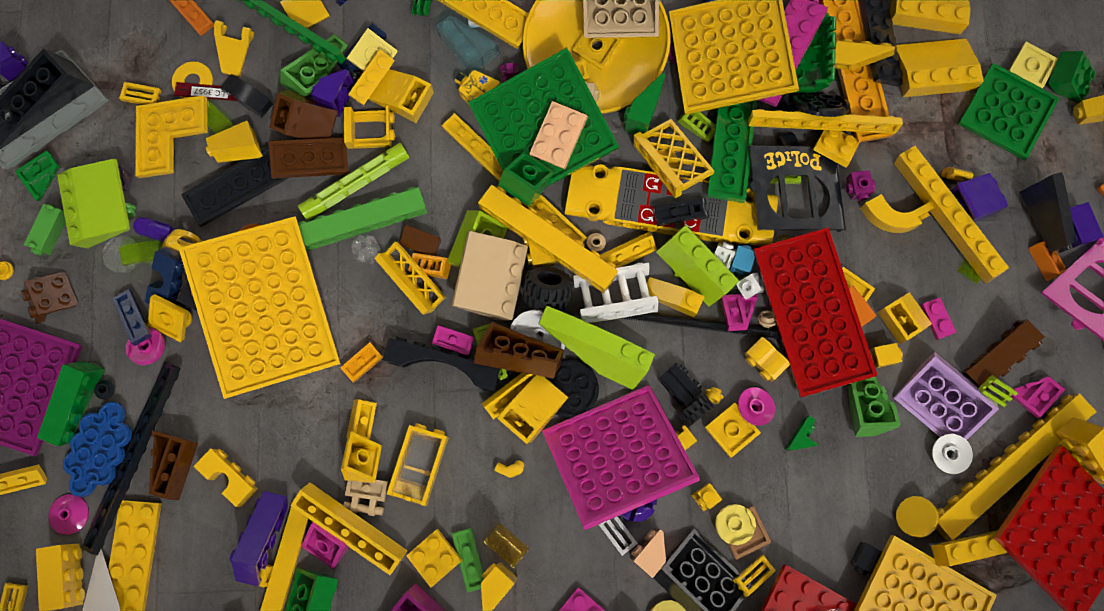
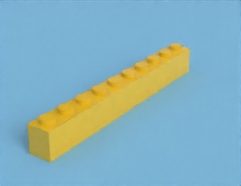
(1010, 467)

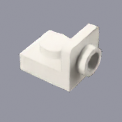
(725, 253)
(751, 285)

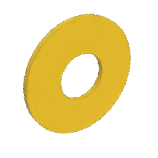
(192, 68)

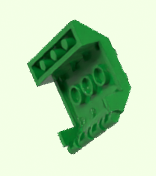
(815, 67)

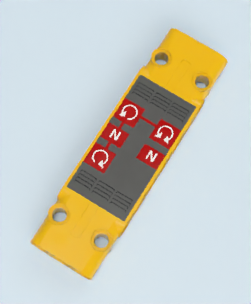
(628, 199)

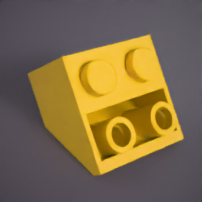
(904, 318)

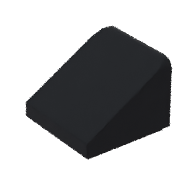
(787, 140)

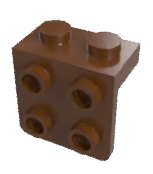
(48, 295)

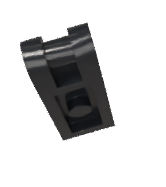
(680, 212)

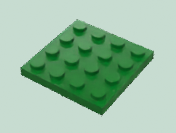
(1008, 111)

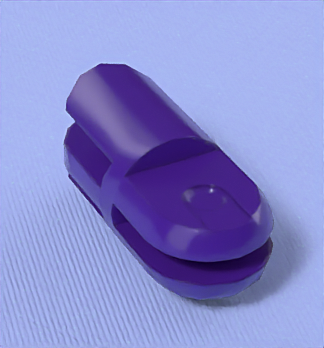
(152, 228)

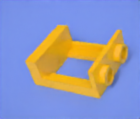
(352, 117)

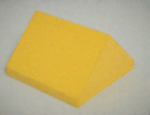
(360, 459)

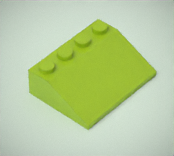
(93, 203)

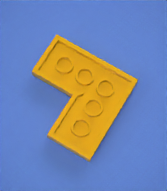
(159, 125)

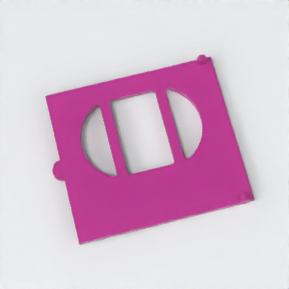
(1060, 293)

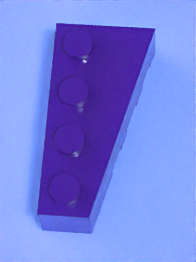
(258, 537)

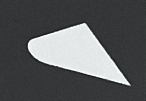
(100, 592)

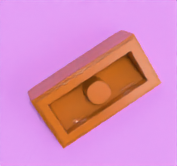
(1048, 263)

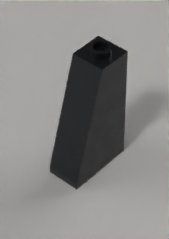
(1051, 211)

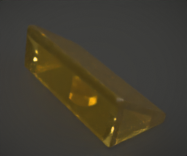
(506, 545)

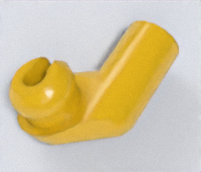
(510, 471)

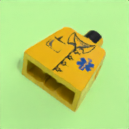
(474, 85)

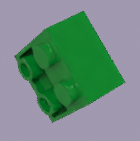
(1072, 75)

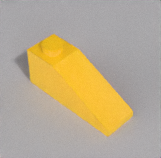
(675, 296)

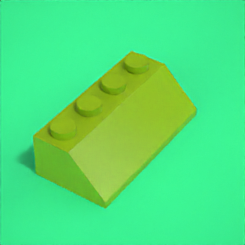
(697, 265)

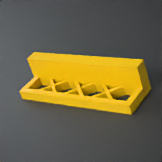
(408, 284)

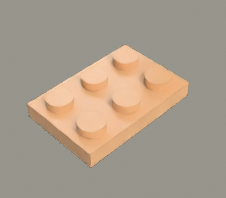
(558, 135)

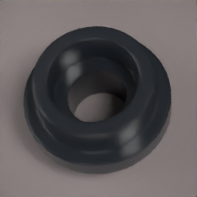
(110, 389)

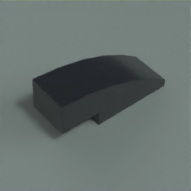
(247, 95)

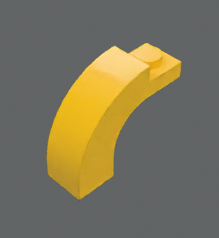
(892, 221)

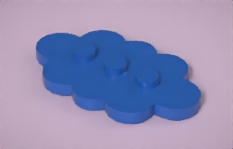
(97, 449)

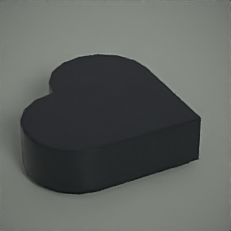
(785, 103)

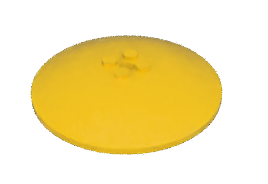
(618, 68)

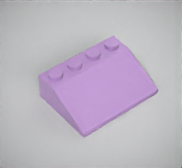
(945, 399)

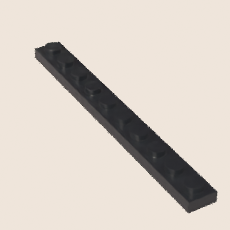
(135, 449)

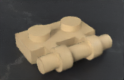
(374, 491)

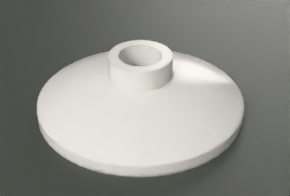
(961, 453)

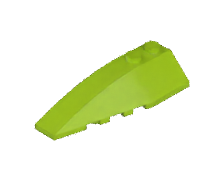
(598, 348)

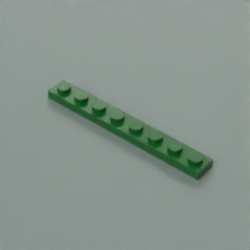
(292, 27)

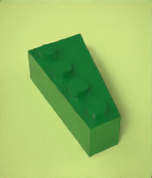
(69, 401)

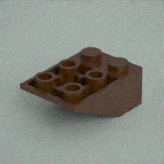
(302, 116)

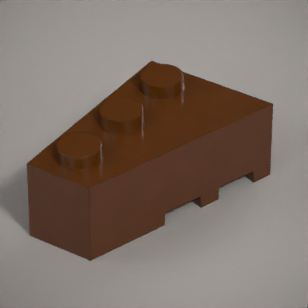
(170, 464)

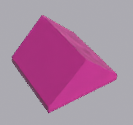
(324, 546)

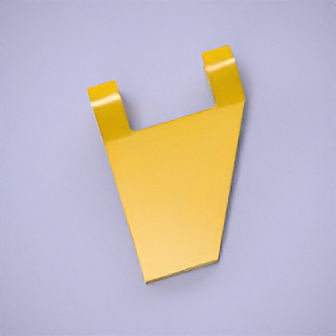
(230, 50)

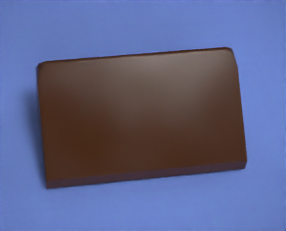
(420, 241)

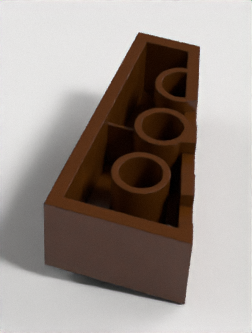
(517, 352)
(1004, 354)

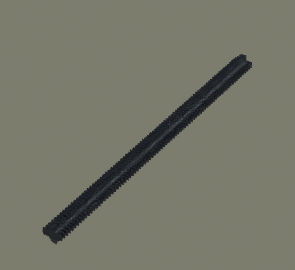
(707, 324)

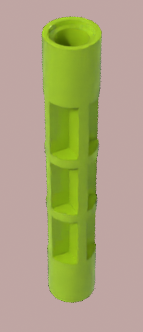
(353, 181)

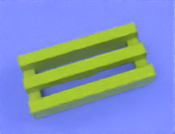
(1005, 396)

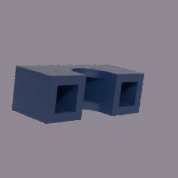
(171, 267)

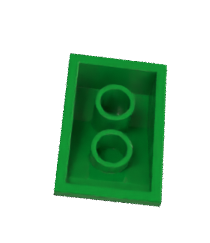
(643, 107)

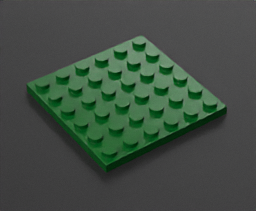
(516, 110)

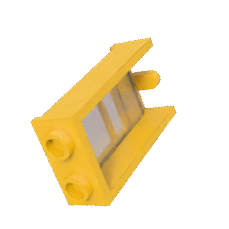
(418, 464)

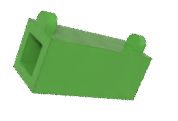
(46, 230)

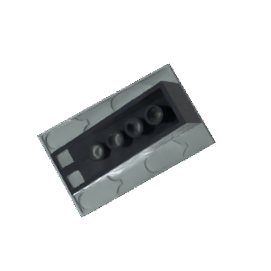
(42, 104)

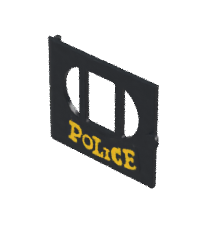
(783, 161)

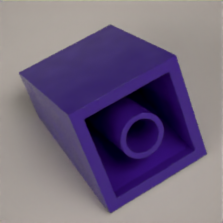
(980, 197)

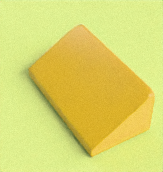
(362, 418)

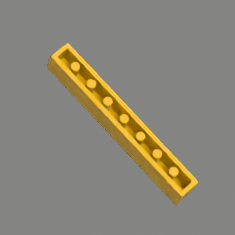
(951, 215)
(548, 239)

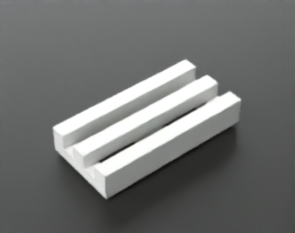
(628, 547)

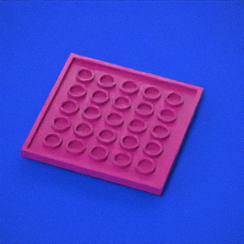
(619, 457)

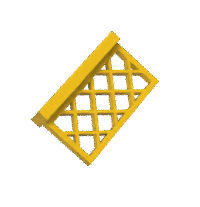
(657, 161)

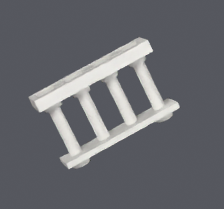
(622, 309)

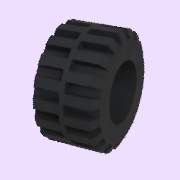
(547, 288)

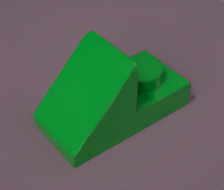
(799, 439)

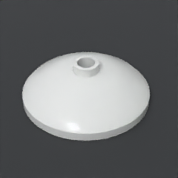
(528, 325)

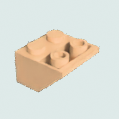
(651, 554)

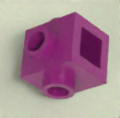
(860, 185)

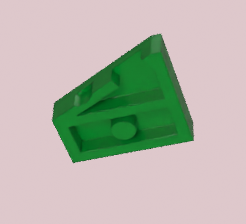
(38, 174)

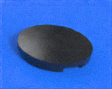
(821, 104)
(577, 383)

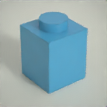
(742, 260)

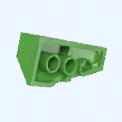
(309, 68)
(871, 408)

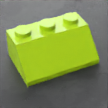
(476, 222)

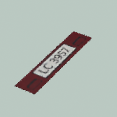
(194, 90)

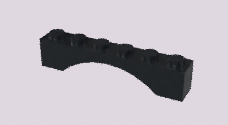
(404, 354)

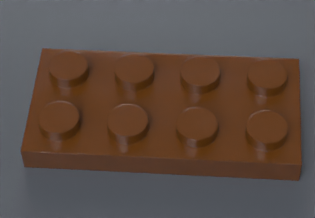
(308, 158)

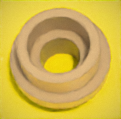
(597, 248)
(767, 319)

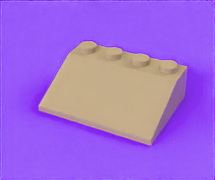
(621, 18)
(489, 276)

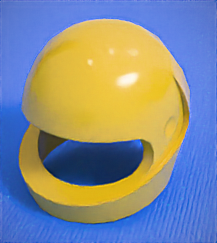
(173, 239)

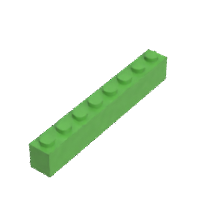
(362, 218)

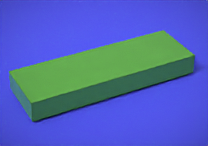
(471, 564)

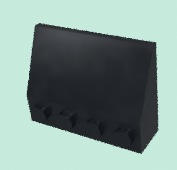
(700, 576)

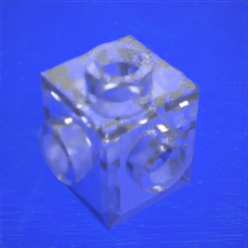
(367, 254)

